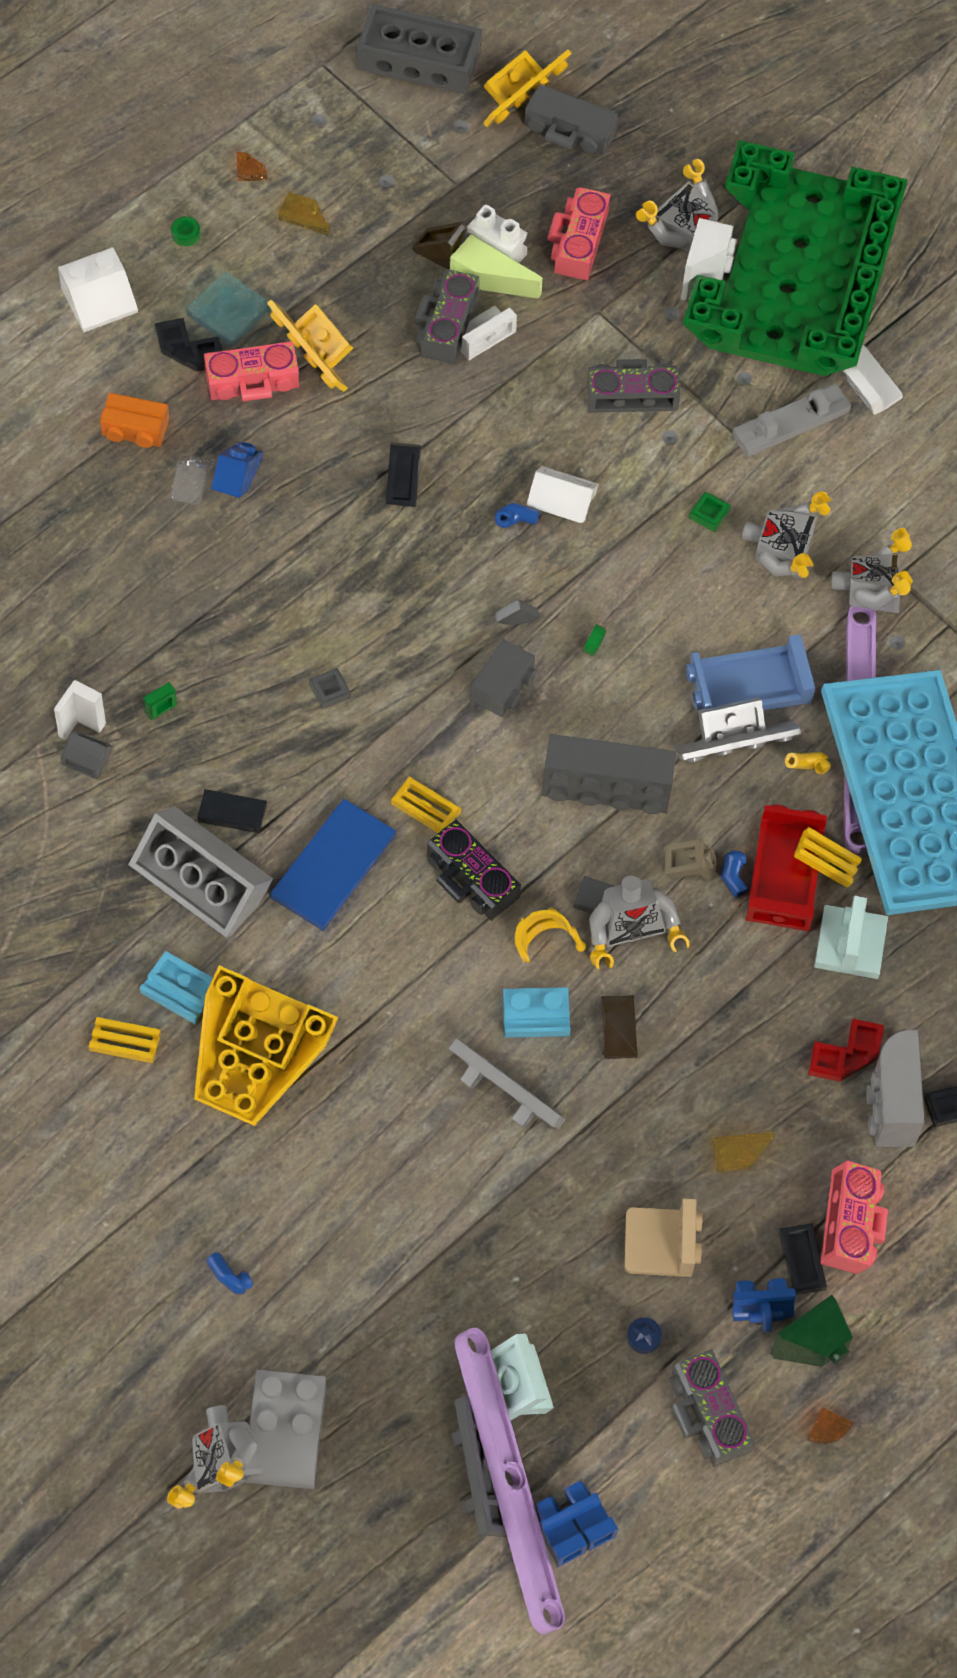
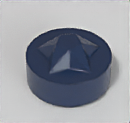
(644, 1335)

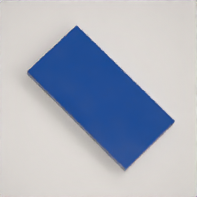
(333, 864)

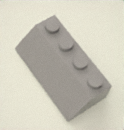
(199, 870)

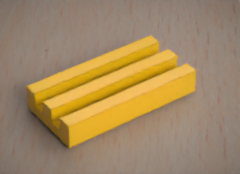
(419, 815)
(828, 853)
(127, 1028)

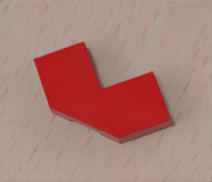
(840, 1062)

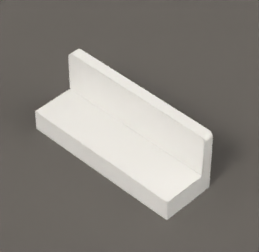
(872, 383)

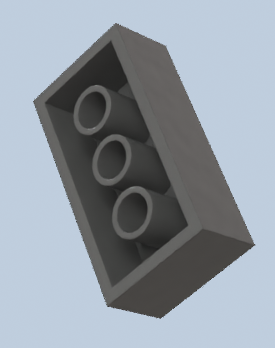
(608, 774)

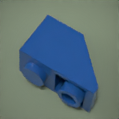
(236, 469)

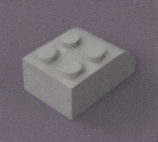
(897, 1093)
(287, 1427)

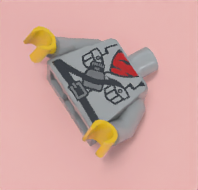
(678, 217)
(787, 537)
(877, 579)
(632, 914)
(222, 1459)

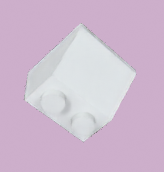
(709, 254)
(97, 289)

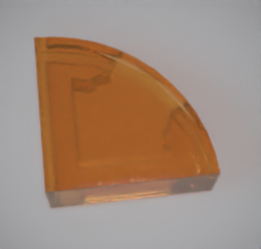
(249, 168)
(829, 1428)

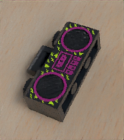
(479, 873)

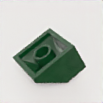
(815, 1337)

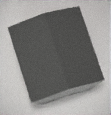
(86, 754)

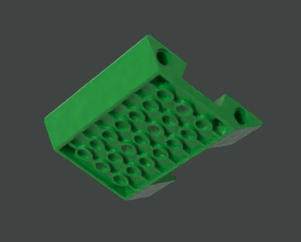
(831, 277)

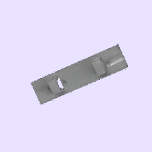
(791, 420)
(481, 1067)

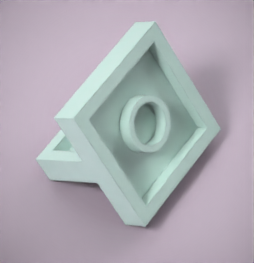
(851, 940)
(521, 1377)

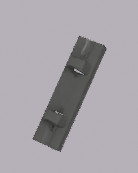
(485, 1508)

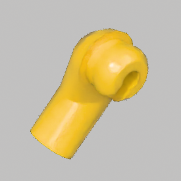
(807, 761)

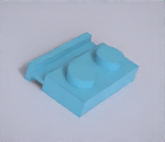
(177, 987)
(536, 1012)

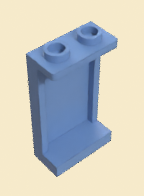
(773, 674)

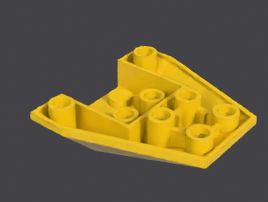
(254, 1045)

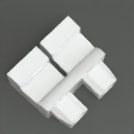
(499, 233)

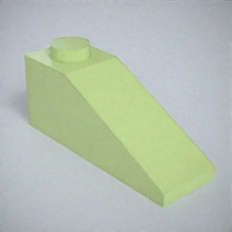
(495, 269)

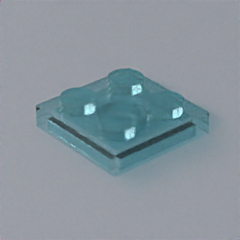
(228, 309)

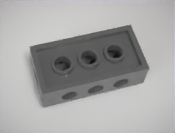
(419, 49)

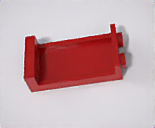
(781, 884)

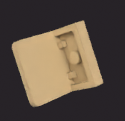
(663, 1240)

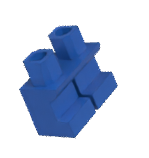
(575, 1527)

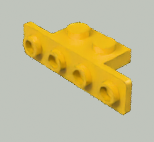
(517, 80)
(318, 337)

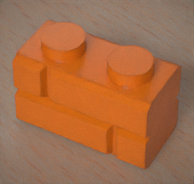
(134, 420)

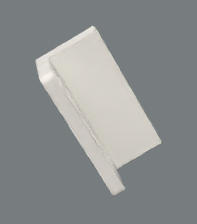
(487, 331)
(561, 494)
(79, 705)

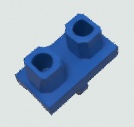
(763, 1305)

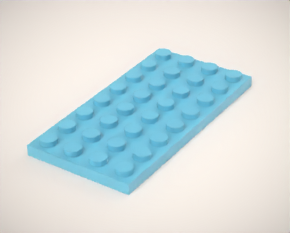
(902, 777)

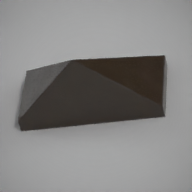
(440, 243)
(619, 1027)

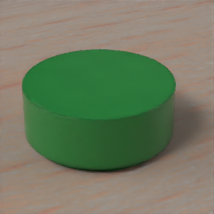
(185, 231)
(595, 640)

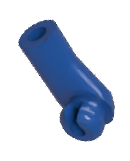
(515, 513)
(730, 870)
(226, 1276)

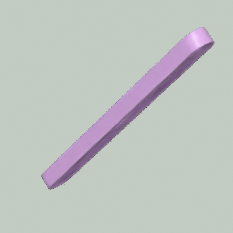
(859, 665)
(514, 1502)

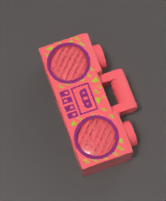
(585, 218)
(252, 372)
(854, 1218)

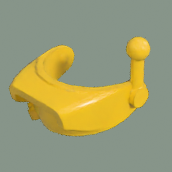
(541, 921)

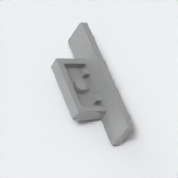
(734, 727)

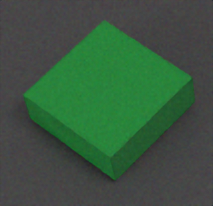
(710, 511)
(160, 701)

